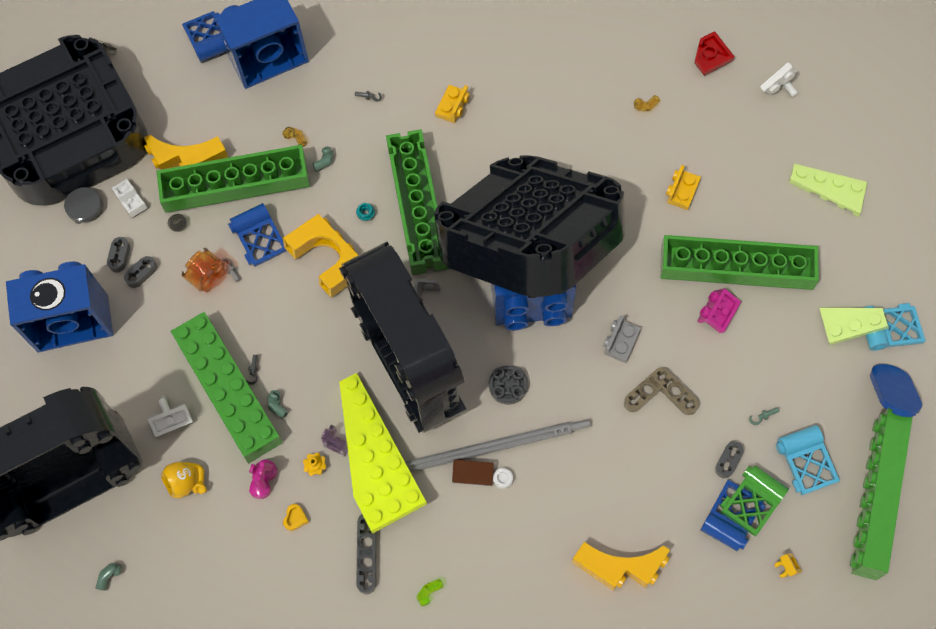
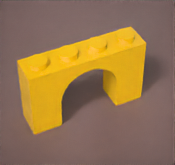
(320, 233)

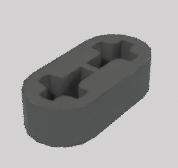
(115, 254)
(140, 272)
(733, 461)

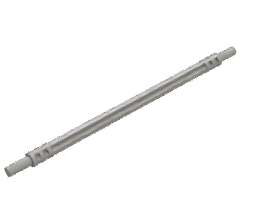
(495, 445)

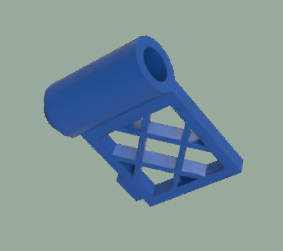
(210, 44)
(248, 223)
(723, 528)

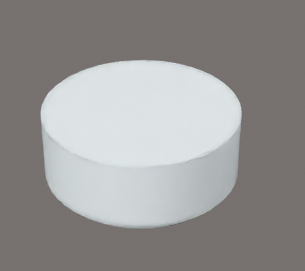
(503, 478)

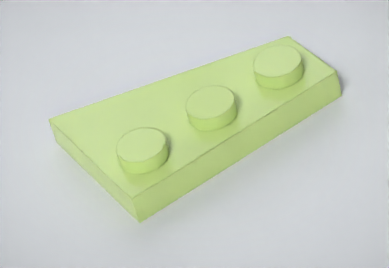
(850, 323)

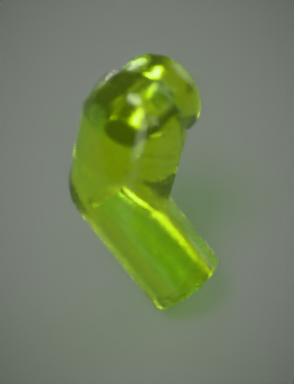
(426, 590)

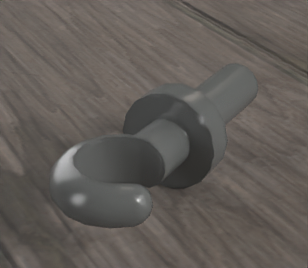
(367, 95)
(253, 368)

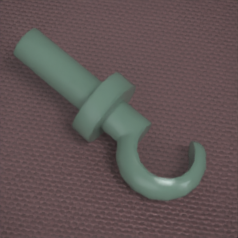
(764, 415)

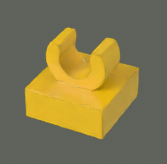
(790, 564)

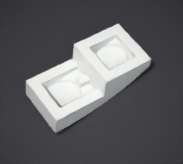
(129, 198)

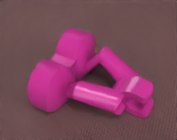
(262, 474)

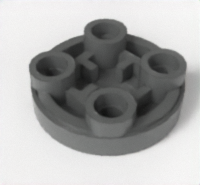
(83, 205)
(508, 384)

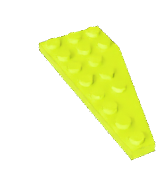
(378, 472)

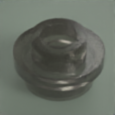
(180, 225)

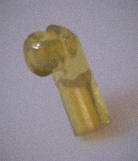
(641, 105)
(295, 133)

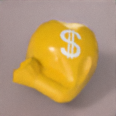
(182, 478)

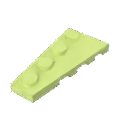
(837, 188)

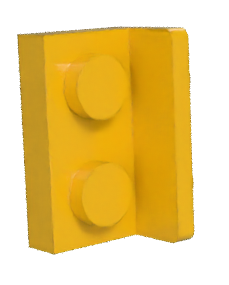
(452, 103)
(683, 188)

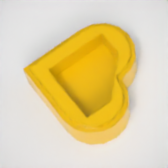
(295, 518)

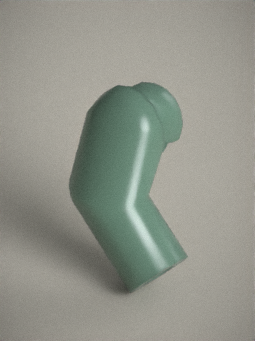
(326, 159)
(105, 574)

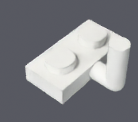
(780, 78)
(169, 418)

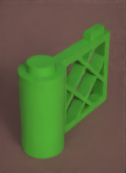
(760, 485)

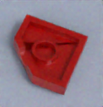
(712, 53)

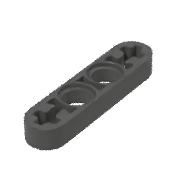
(365, 553)

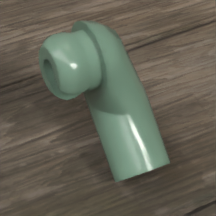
(274, 404)

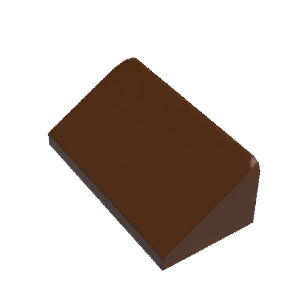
(473, 472)

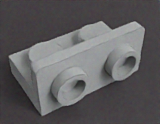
(622, 339)

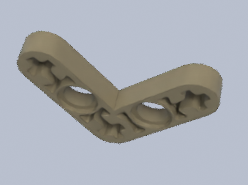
(658, 386)

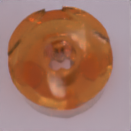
(204, 270)

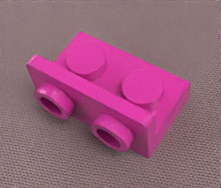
(719, 309)

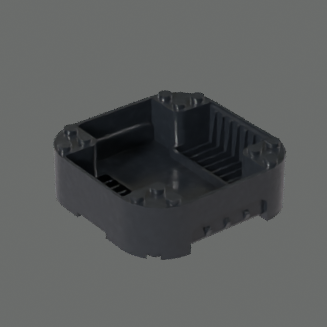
(66, 122)
(531, 226)
(404, 336)
(61, 459)

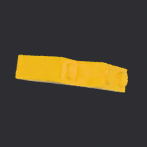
(172, 156)
(611, 569)

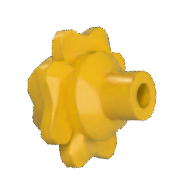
(314, 464)

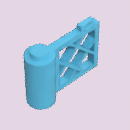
(882, 339)
(802, 443)

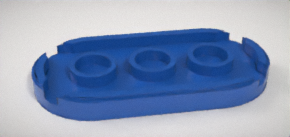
(895, 390)

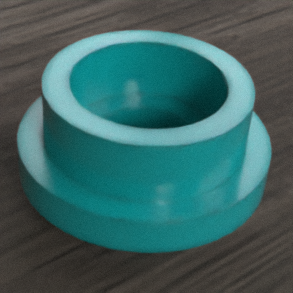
(365, 207)

